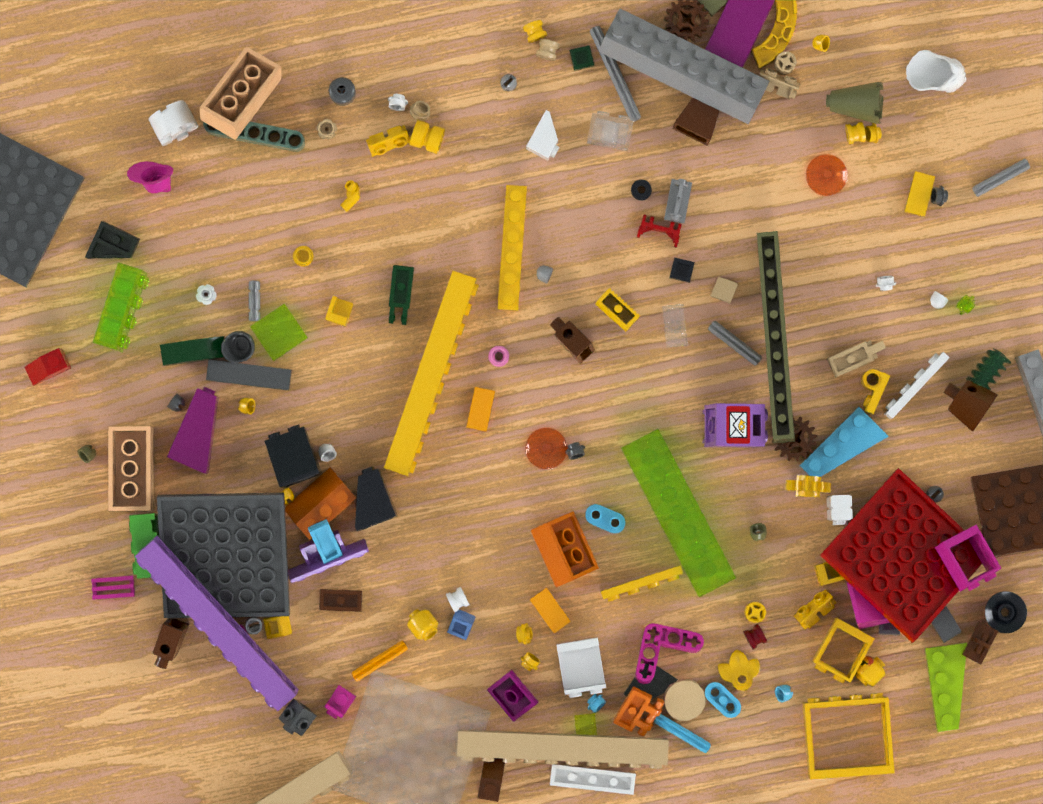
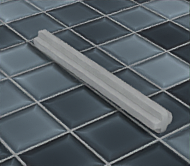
(616, 77)

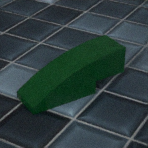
(191, 351)

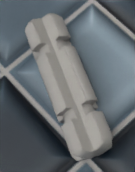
(254, 300)

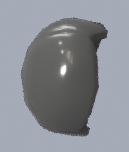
(238, 347)

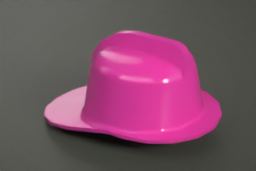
(152, 176)

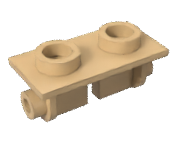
(786, 84)

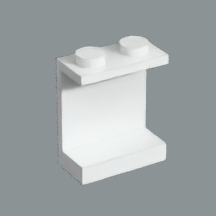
(581, 667)

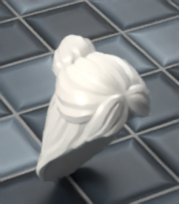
(935, 72)

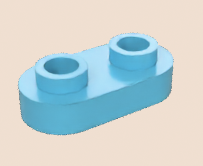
(605, 518)
(722, 699)

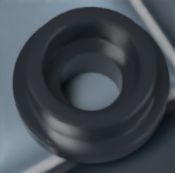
(638, 196)

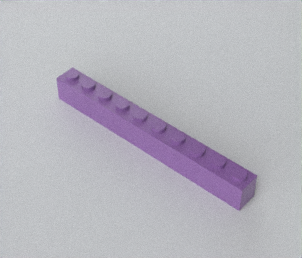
(216, 623)

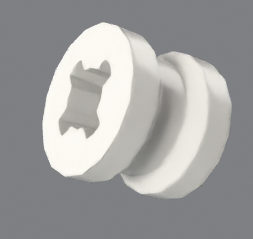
(457, 599)

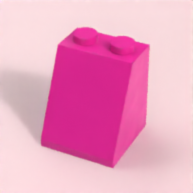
(865, 613)

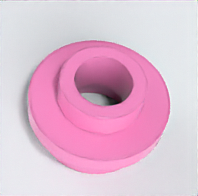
(498, 349)

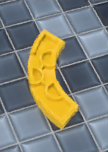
(780, 35)

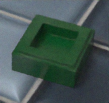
(581, 58)

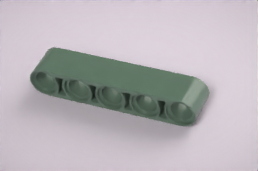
(263, 138)

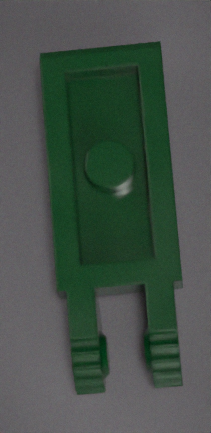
(400, 291)

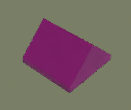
(512, 695)

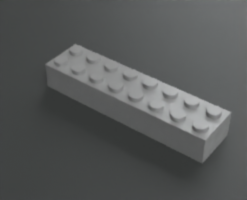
(683, 66)

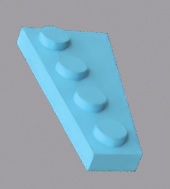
(847, 441)

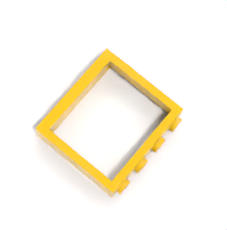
(835, 701)

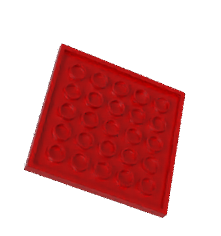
(893, 556)

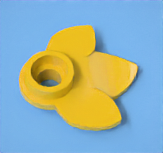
(739, 667)

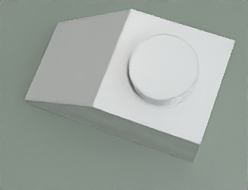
(544, 138)

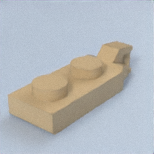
(854, 357)

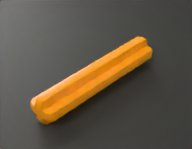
(379, 660)

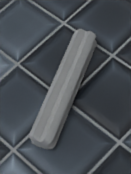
(1001, 177)
(735, 343)

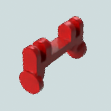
(672, 233)

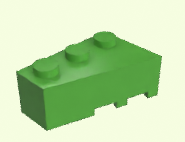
(143, 530)

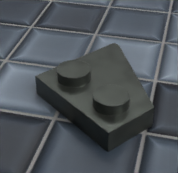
(112, 243)
(657, 686)

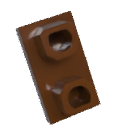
(980, 643)

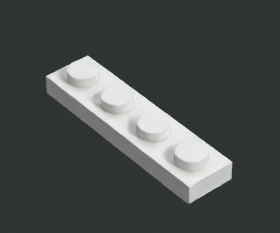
(921, 377)
(592, 779)

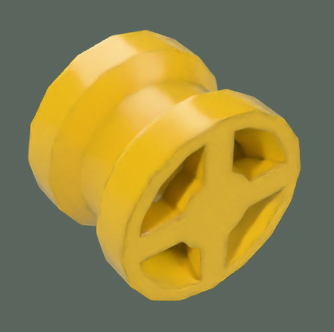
(534, 31)
(855, 133)
(756, 615)

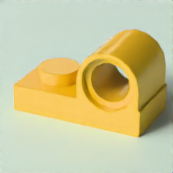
(871, 401)

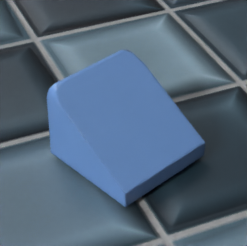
(461, 624)

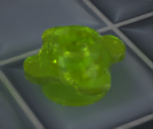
(966, 304)

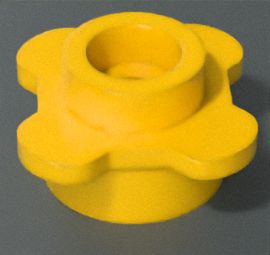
(524, 634)

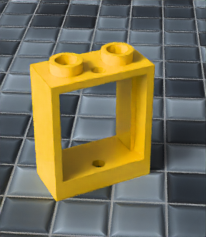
(856, 633)

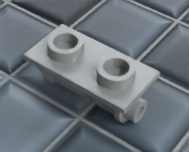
(678, 200)

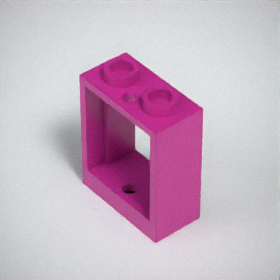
(982, 550)

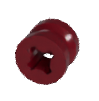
(755, 636)

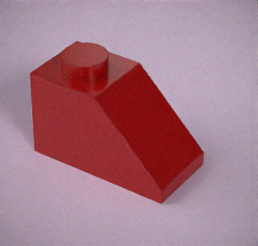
(47, 366)

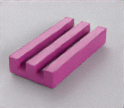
(94, 587)

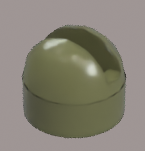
(86, 453)
(758, 527)

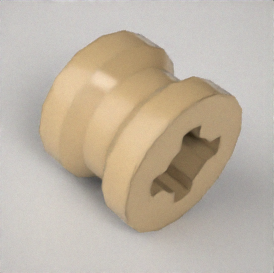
(547, 49)
(786, 59)

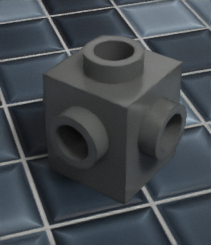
(297, 717)

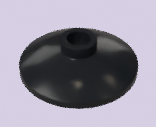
(1016, 612)

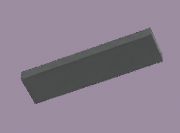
(249, 375)

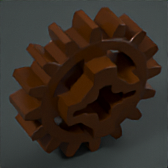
(692, 27)
(803, 427)

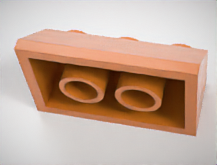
(320, 501)
(564, 549)

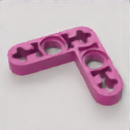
(662, 640)

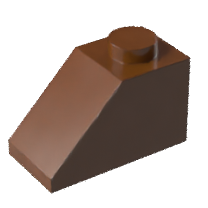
(491, 780)

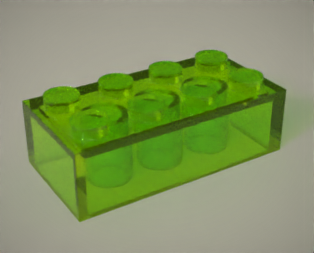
(120, 307)

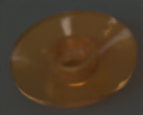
(818, 182)
(543, 459)

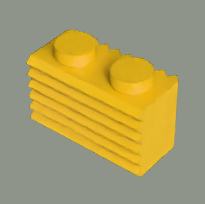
(617, 309)

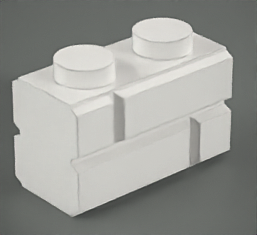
(839, 509)

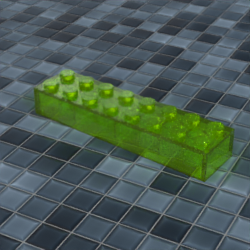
(678, 513)

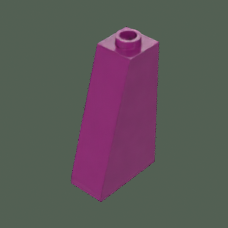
(195, 436)

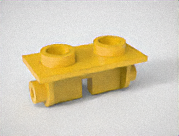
(396, 138)
(807, 614)

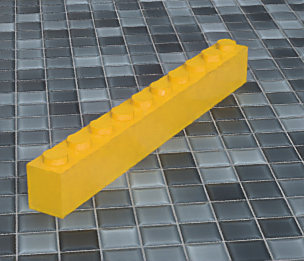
(430, 374)

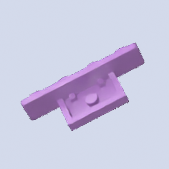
(314, 563)

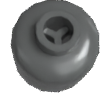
(345, 98)

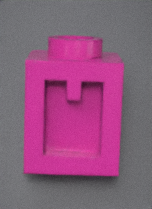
(339, 702)

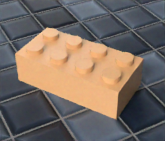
(240, 93)
(131, 468)

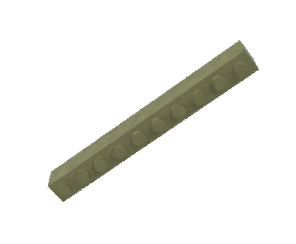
(775, 337)

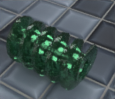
(989, 368)

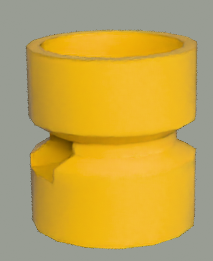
(426, 136)

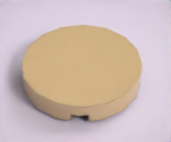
(684, 699)

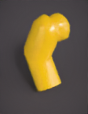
(353, 195)

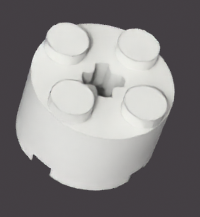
(173, 122)

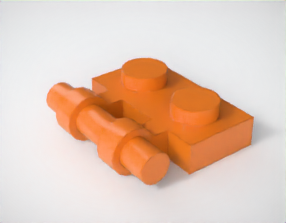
(634, 707)

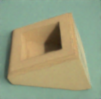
(724, 290)

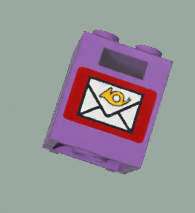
(735, 425)

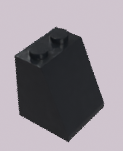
(292, 456)
(373, 500)

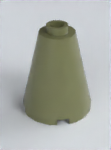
(858, 102)

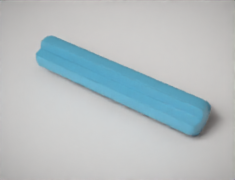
(682, 733)

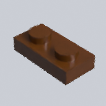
(340, 600)

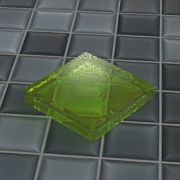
(279, 332)

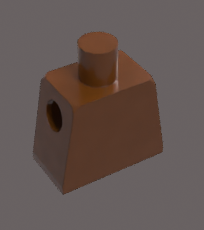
(697, 121)
(577, 345)
(969, 402)
(171, 634)

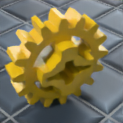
(808, 486)

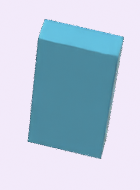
(325, 541)

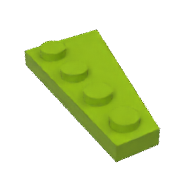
(946, 680)

